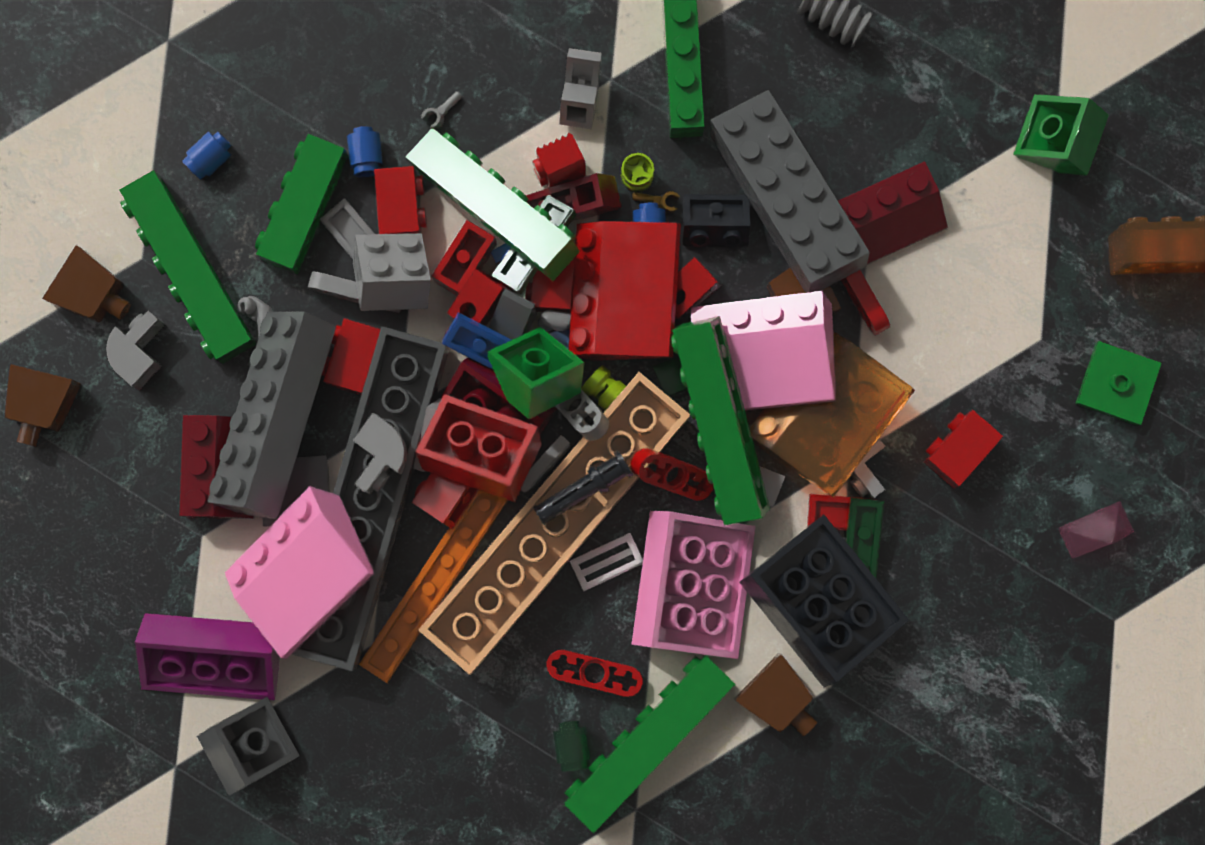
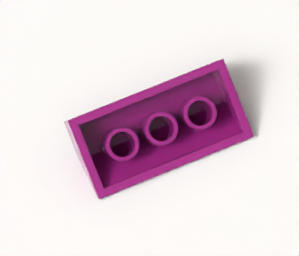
(206, 657)

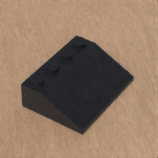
(824, 601)

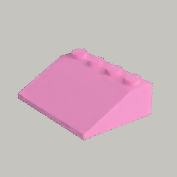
(779, 348)
(300, 570)
(692, 584)

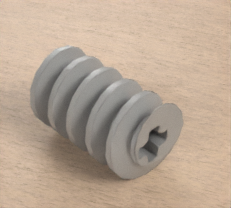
(838, 16)

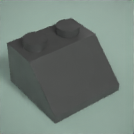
(247, 746)

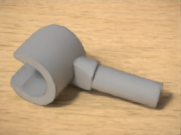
(441, 110)

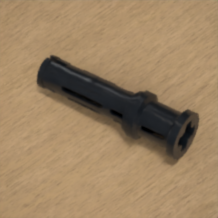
(598, 479)

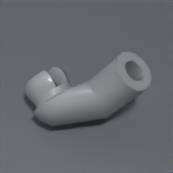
(254, 309)
(554, 320)

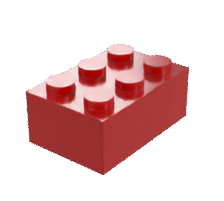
(479, 448)

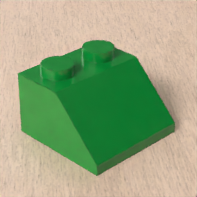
(1061, 133)
(536, 372)

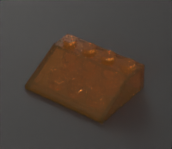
(832, 438)

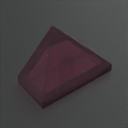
(1096, 530)

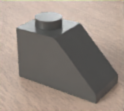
(513, 315)

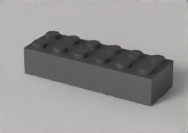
(788, 193)
(271, 414)

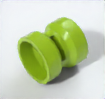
(639, 166)
(598, 382)

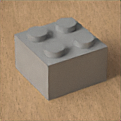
(391, 271)

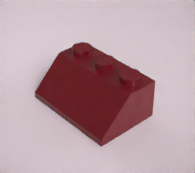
(896, 211)
(480, 387)
(200, 457)

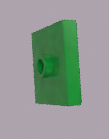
(1118, 383)

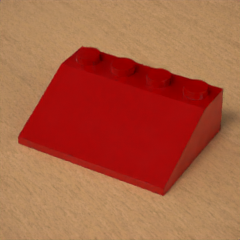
(624, 290)

